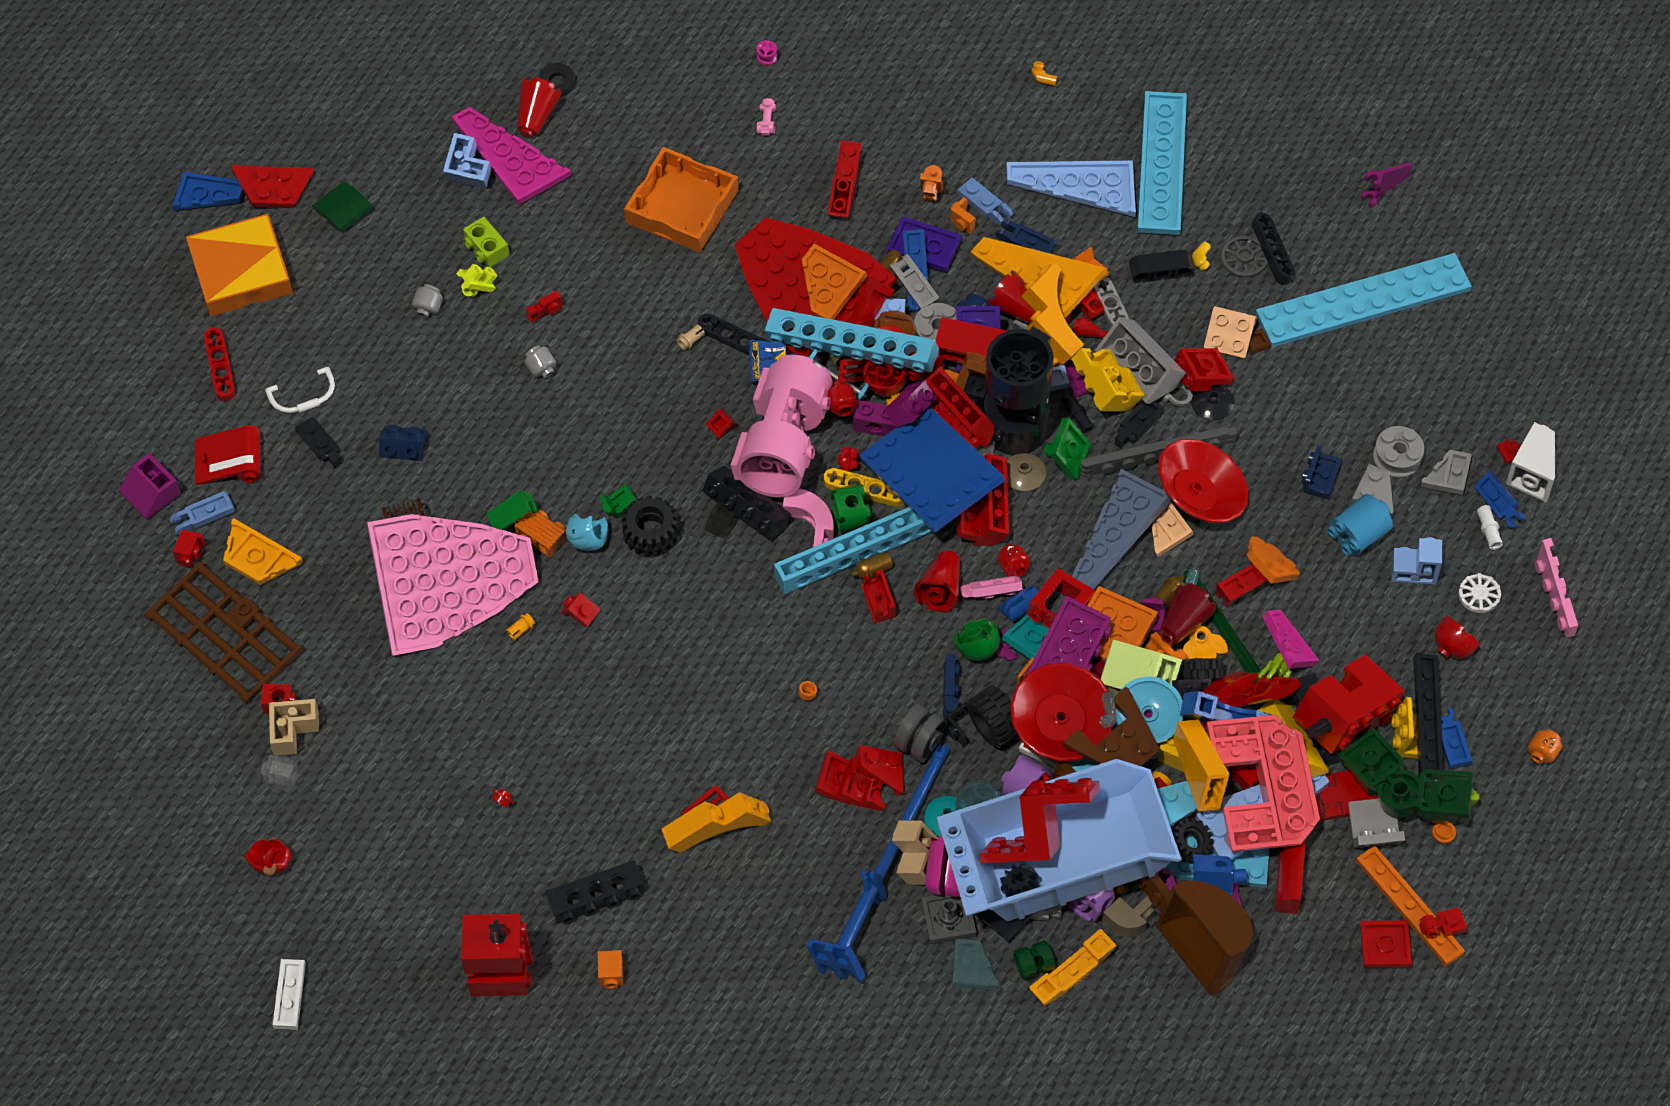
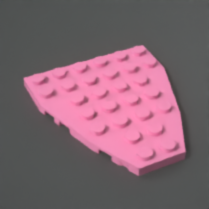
(445, 576)

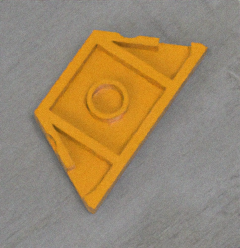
(257, 555)

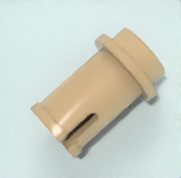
(686, 340)

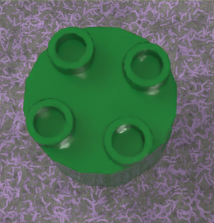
(850, 508)

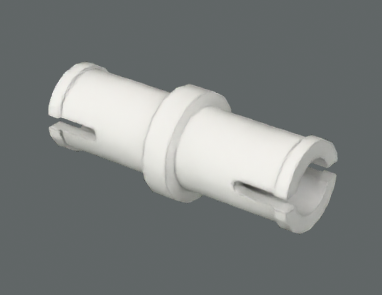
(1489, 527)

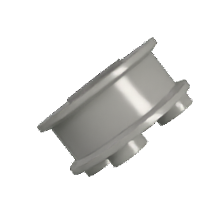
(930, 318)
(1403, 440)

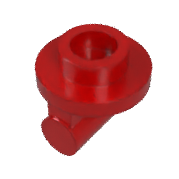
(1508, 450)

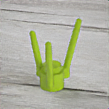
(1277, 668)

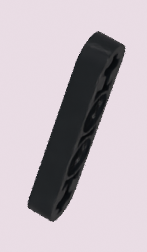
(1264, 227)
(732, 340)

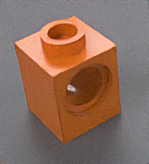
(610, 969)

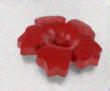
(847, 458)

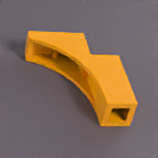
(1048, 318)
(709, 820)

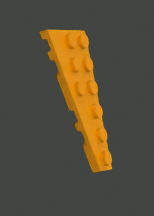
(1074, 279)

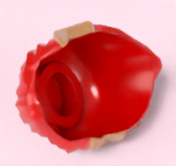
(268, 856)

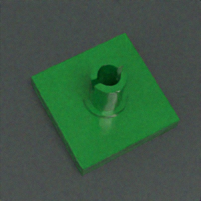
(1068, 448)

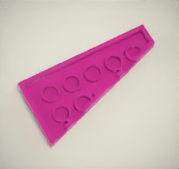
(512, 160)

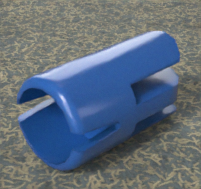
(1018, 604)

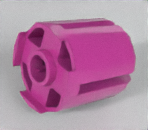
(939, 873)

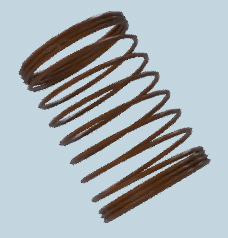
(419, 504)

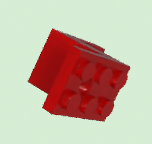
(1040, 821)

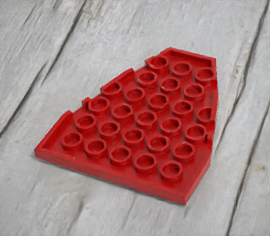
(775, 271)

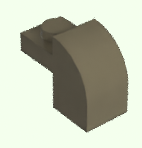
(1128, 921)

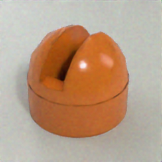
(810, 691)

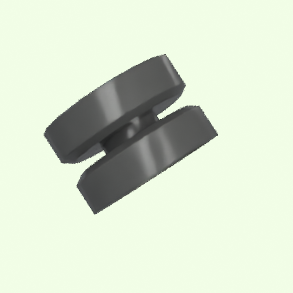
(920, 732)

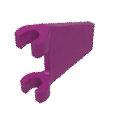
(1385, 181)

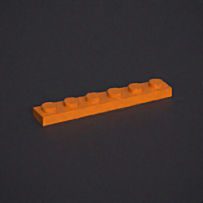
(1407, 903)

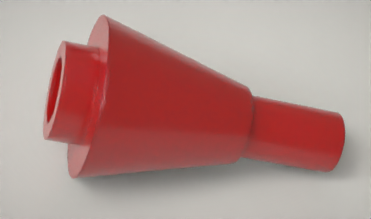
(1087, 329)

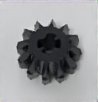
(1019, 880)

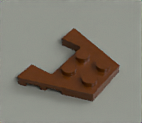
(1127, 742)

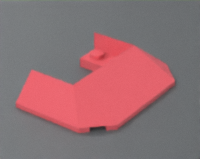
(1284, 780)

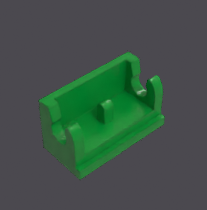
(512, 510)

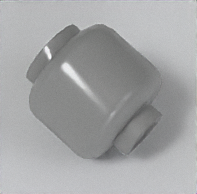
(427, 300)
(540, 362)

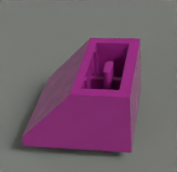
(149, 486)

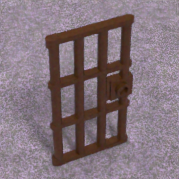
(237, 619)

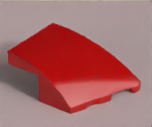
(1263, 691)
(847, 783)

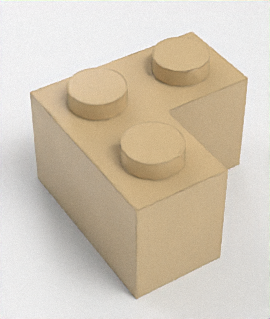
(289, 719)
(914, 842)

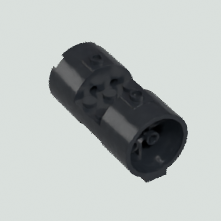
(1019, 389)

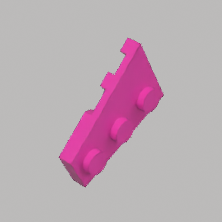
(1289, 642)

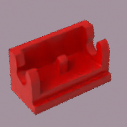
(1240, 584)
(878, 597)

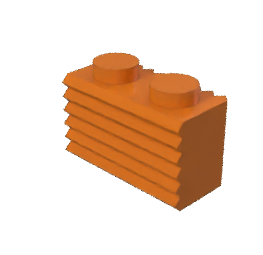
(543, 532)

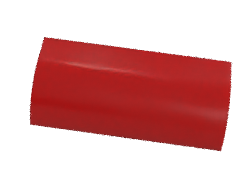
(958, 337)
(1289, 879)

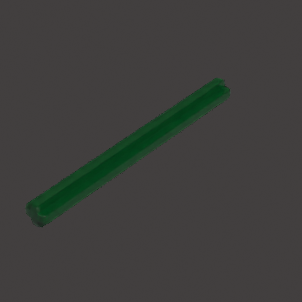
(1230, 635)

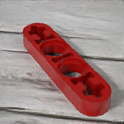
(219, 364)

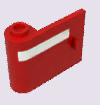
(228, 455)

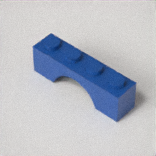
(1207, 708)

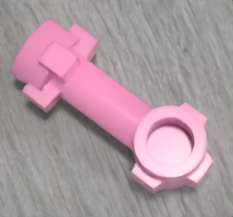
(766, 126)

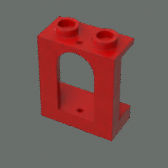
(1063, 584)

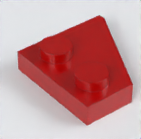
(882, 766)

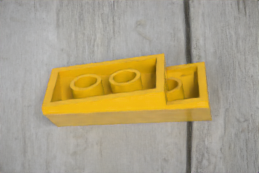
(1286, 712)

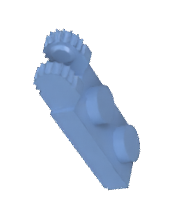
(984, 201)
(203, 512)

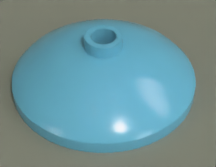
(1161, 700)

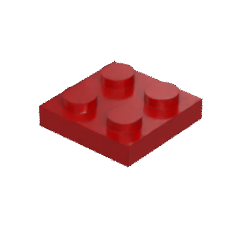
(1385, 944)

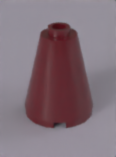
(1185, 613)

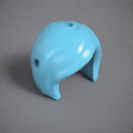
(585, 533)

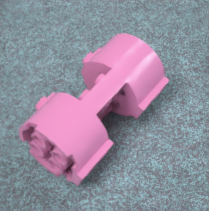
(777, 450)

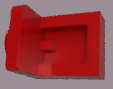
(580, 609)

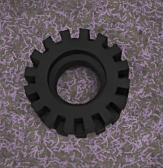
(1202, 668)
(1198, 832)

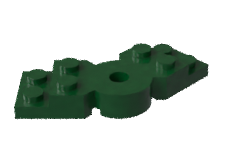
(1383, 773)

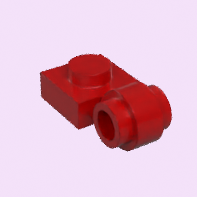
(1448, 921)

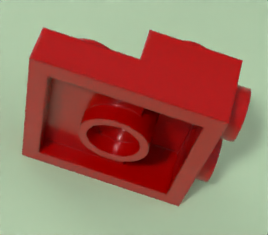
(1203, 368)

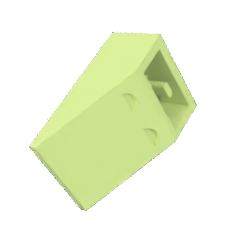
(1131, 662)

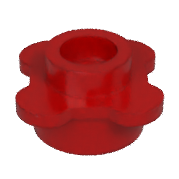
(502, 797)

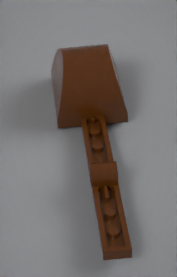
(1198, 922)

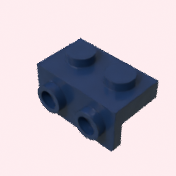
(402, 442)
(1321, 474)

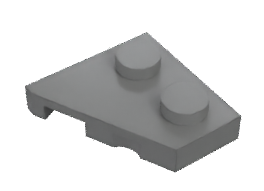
(1449, 473)
(1376, 483)

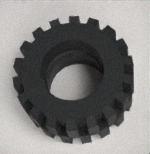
(650, 541)
(992, 716)

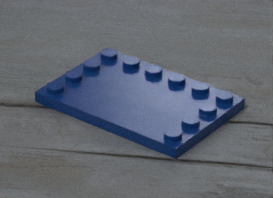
(931, 469)

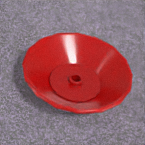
(1203, 480)
(1054, 692)

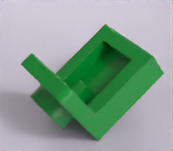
(618, 501)

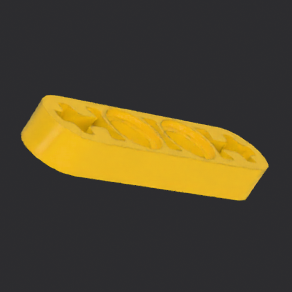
(867, 483)

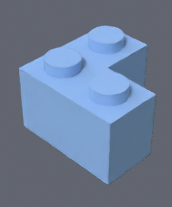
(462, 165)
(1418, 564)

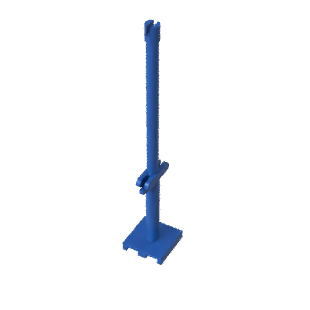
(840, 956)

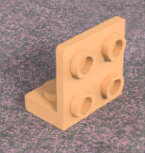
(1230, 331)

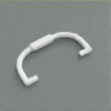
(308, 404)

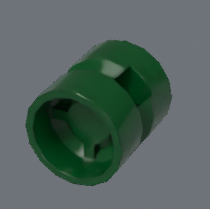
(1026, 962)

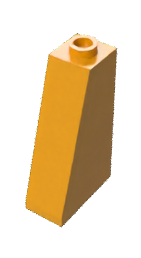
(1201, 765)

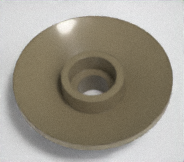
(1025, 479)

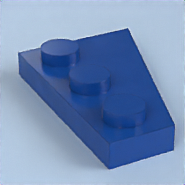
(206, 191)

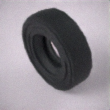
(563, 70)

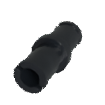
(1077, 412)

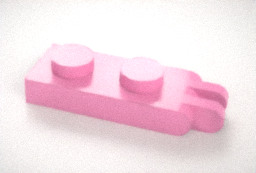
(989, 588)

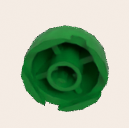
(978, 640)

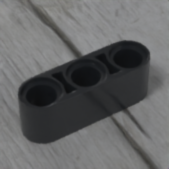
(1161, 265)

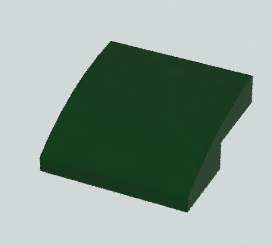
(342, 206)

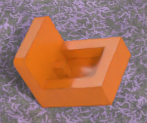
(961, 218)

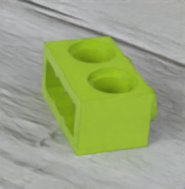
(489, 240)

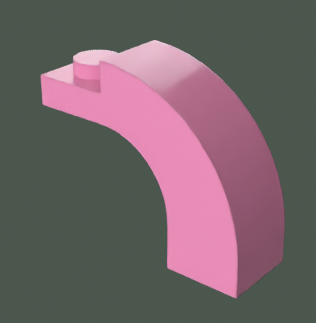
(812, 509)

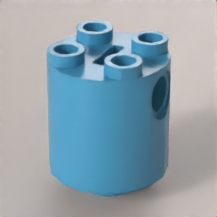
(1361, 524)

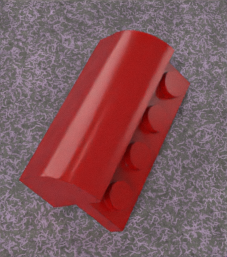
(959, 410)
(988, 518)

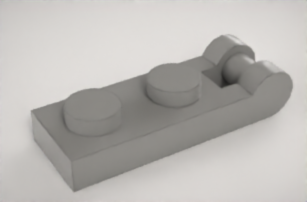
(914, 282)

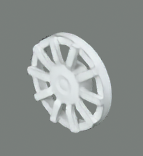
(1479, 593)

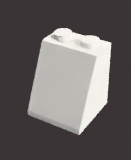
(1534, 463)

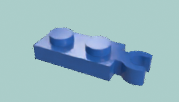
(1499, 498)
(1454, 742)

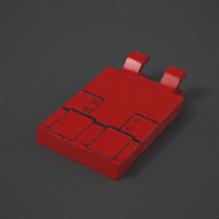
(1334, 799)

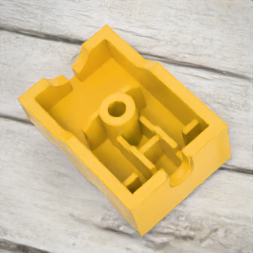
(1112, 385)

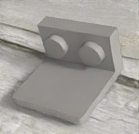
(1373, 825)

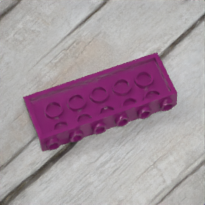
(1073, 636)

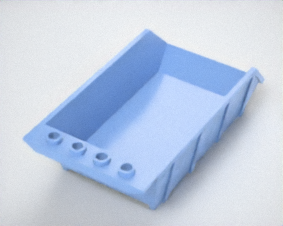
(1101, 843)

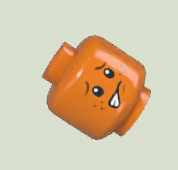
(1544, 746)

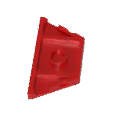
(272, 185)

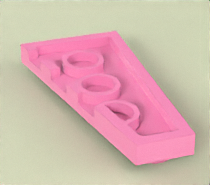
(1556, 588)

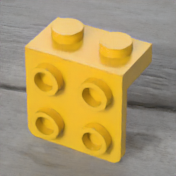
(1405, 730)

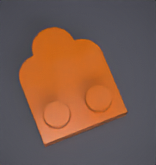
(1271, 561)

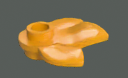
(1206, 648)

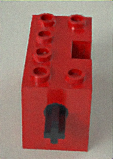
(1338, 711)
(496, 954)

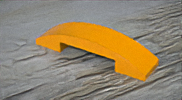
(1074, 969)

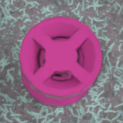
(763, 49)

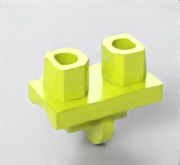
(477, 279)

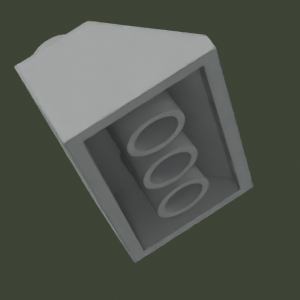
(1148, 362)

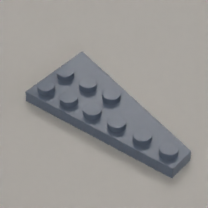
(1121, 522)

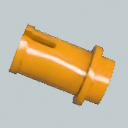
(519, 627)

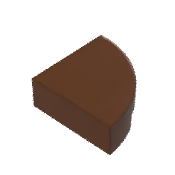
(1259, 342)

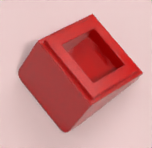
(721, 423)

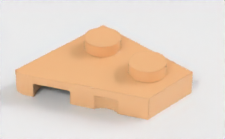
(1169, 530)

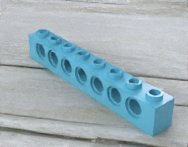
(863, 336)
(849, 549)

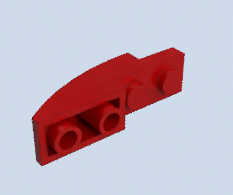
(845, 179)
(1229, 683)

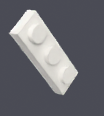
(289, 994)

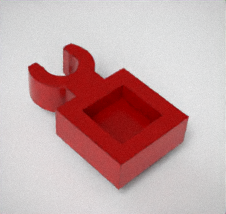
(547, 305)

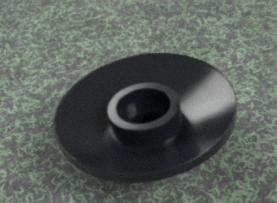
(1213, 408)

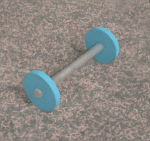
(861, 393)

